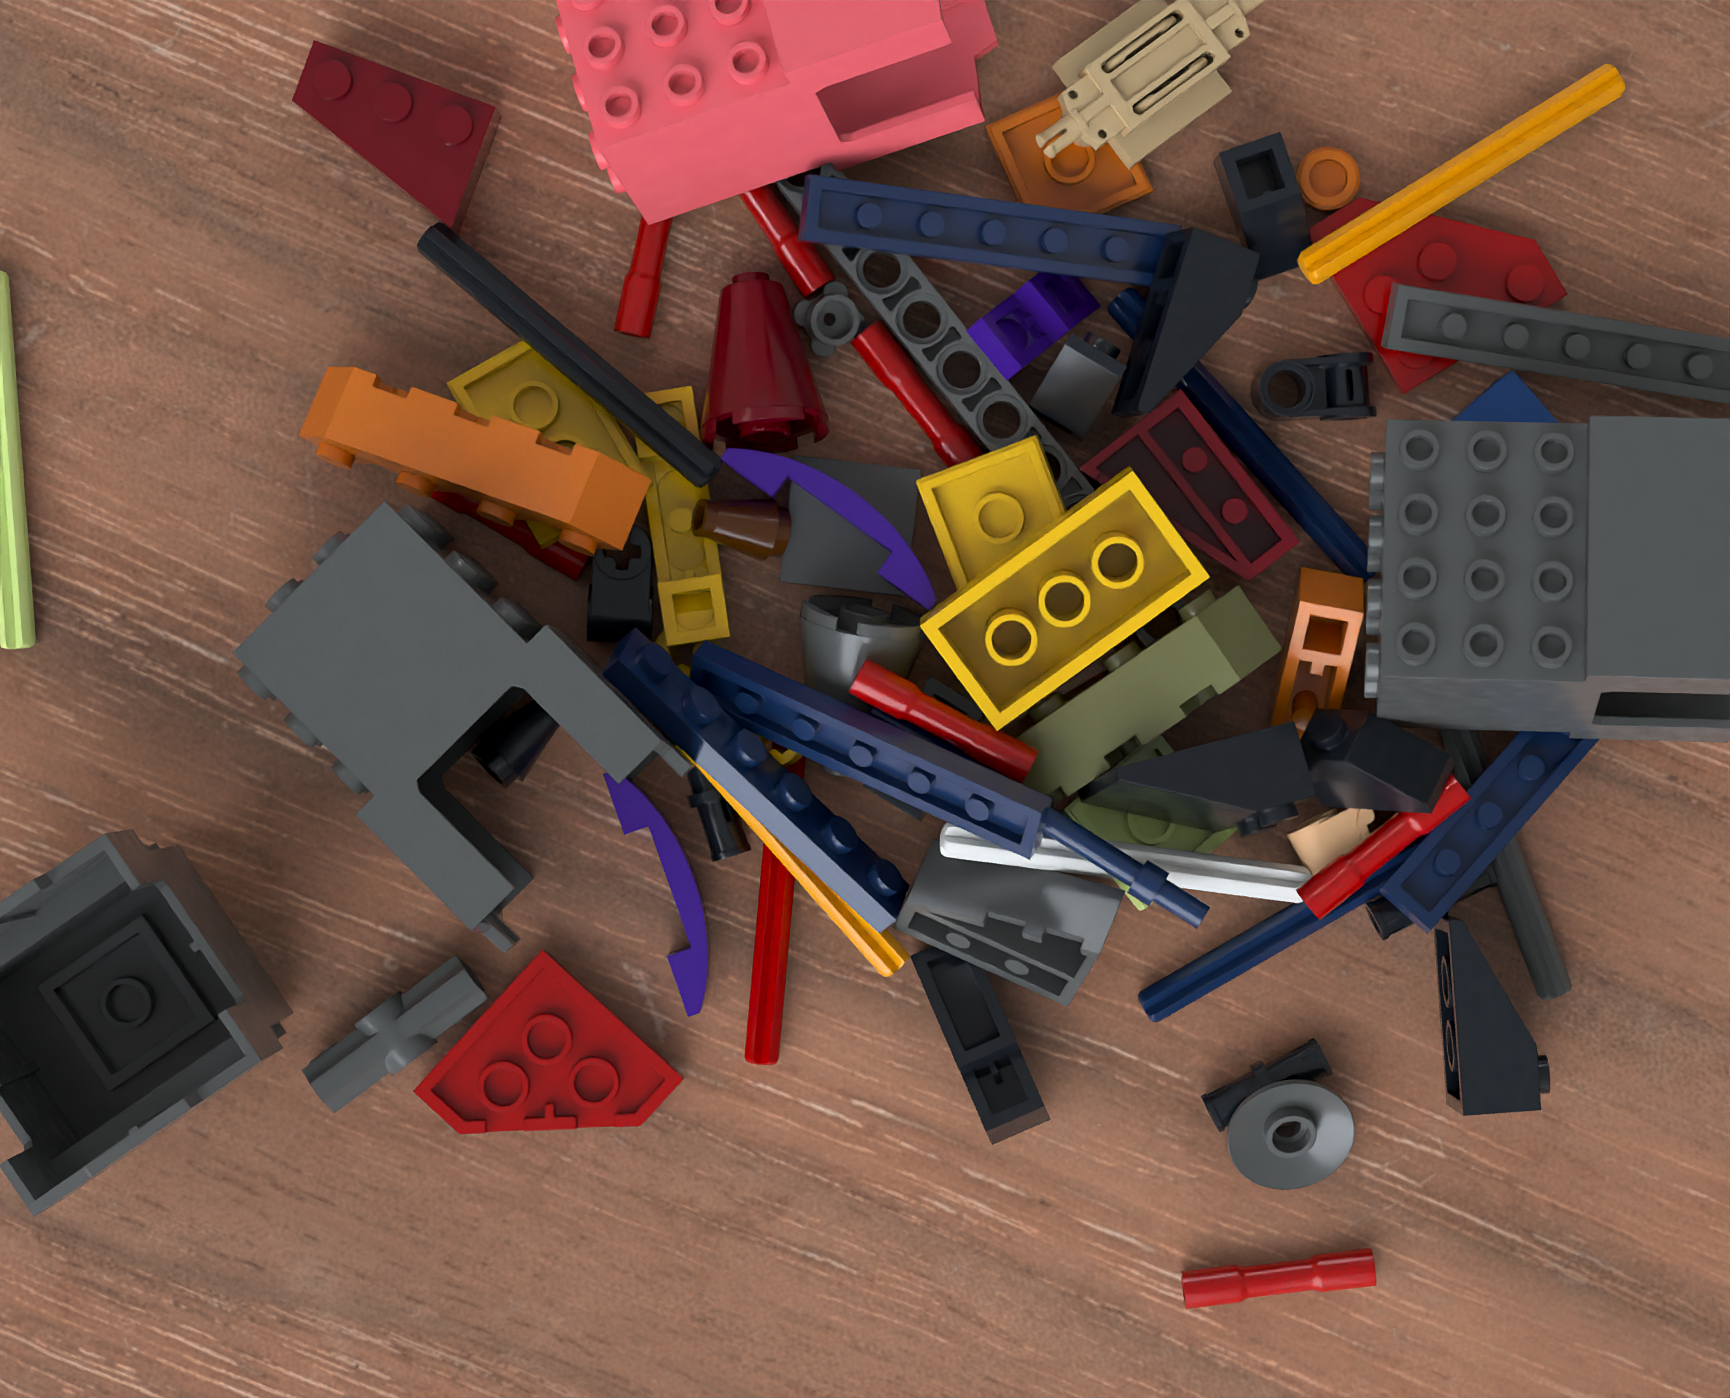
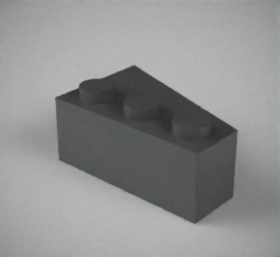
(1011, 920)

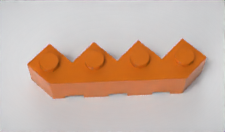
(493, 462)

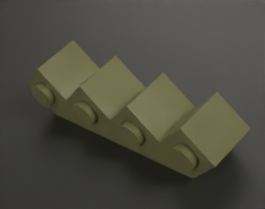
(1145, 692)

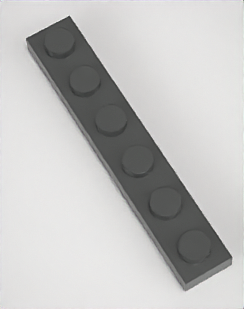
(1557, 343)

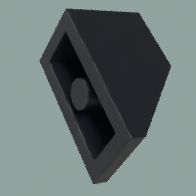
(1372, 763)

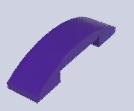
(772, 471)
(692, 963)

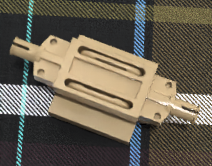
(1146, 75)

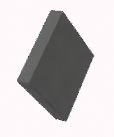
(829, 549)

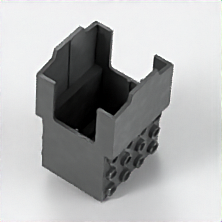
(1552, 577)
(400, 668)
(119, 1010)

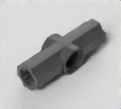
(395, 1033)

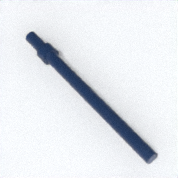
(1145, 881)

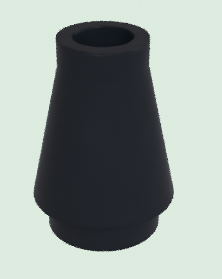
(515, 743)

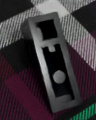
(1191, 303)

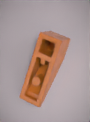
(1317, 646)

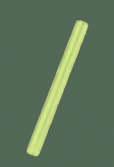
(16, 594)

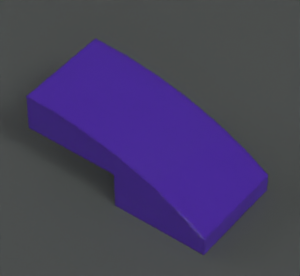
(1032, 321)

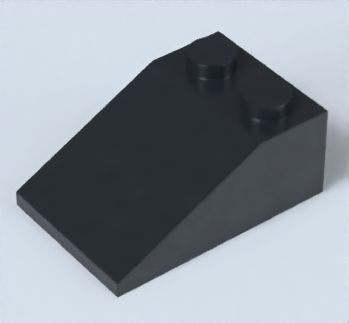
(1215, 786)
(1485, 1045)

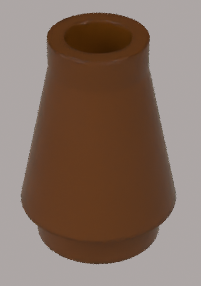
(745, 525)

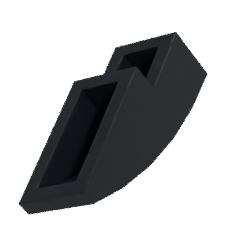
(981, 1043)

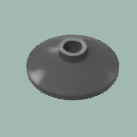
(1293, 1153)

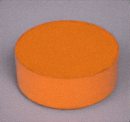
(1327, 179)

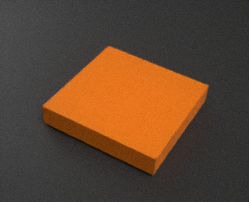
(1071, 180)

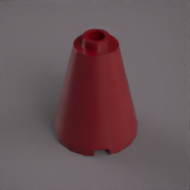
(759, 372)

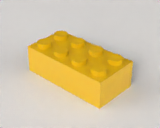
(1063, 598)

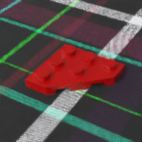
(1440, 257)
(548, 1062)

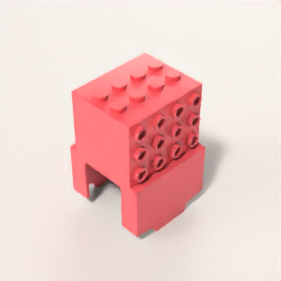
(754, 91)

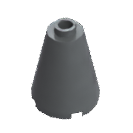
(845, 631)

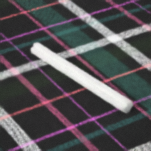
(1186, 868)

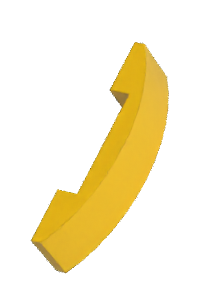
(685, 564)

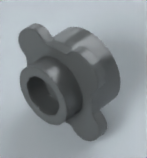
(847, 320)

